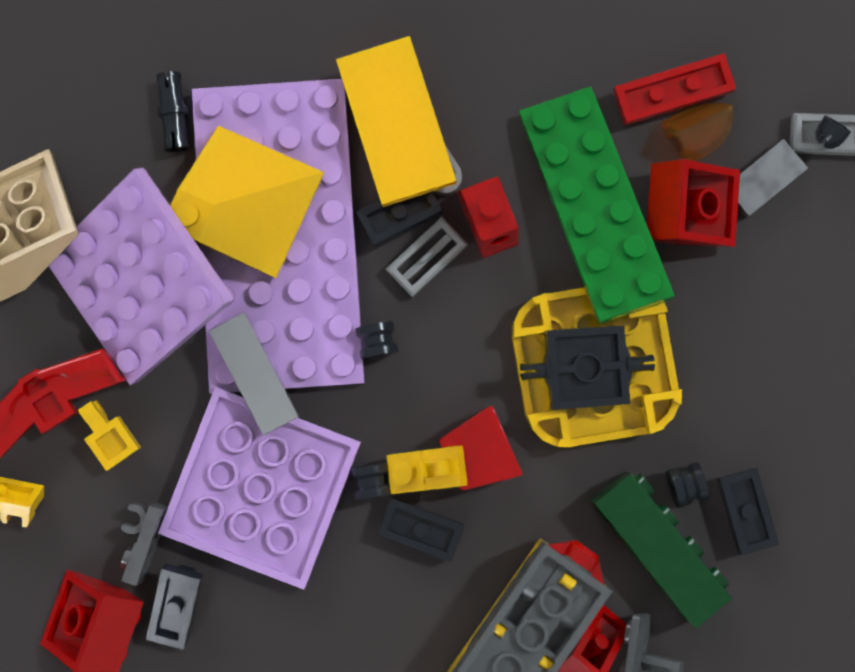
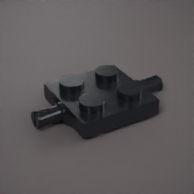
(587, 367)

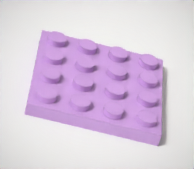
(139, 277)
(259, 494)

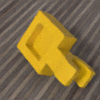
(111, 440)

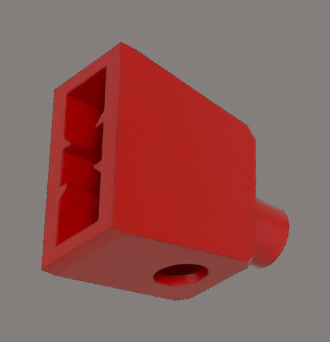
(489, 216)
(485, 449)

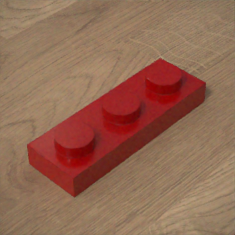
(674, 89)

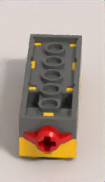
(538, 612)

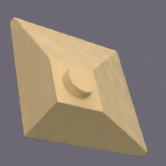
(33, 221)

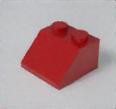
(693, 203)
(91, 624)

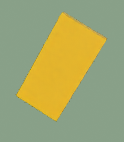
(396, 121)

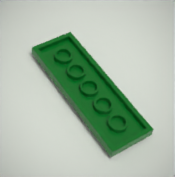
(596, 205)

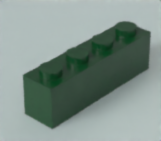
(661, 549)

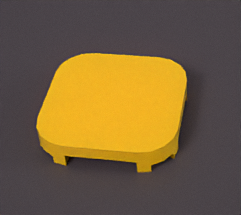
(652, 393)

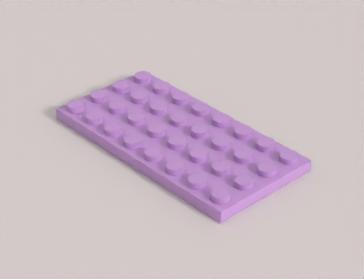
(314, 304)

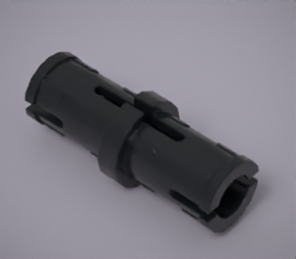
(172, 111)

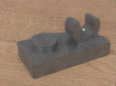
(138, 558)

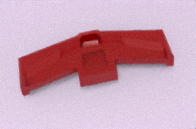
(46, 395)

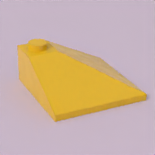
(246, 200)

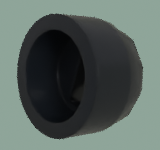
(831, 133)

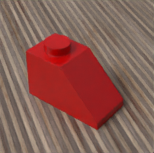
(597, 645)

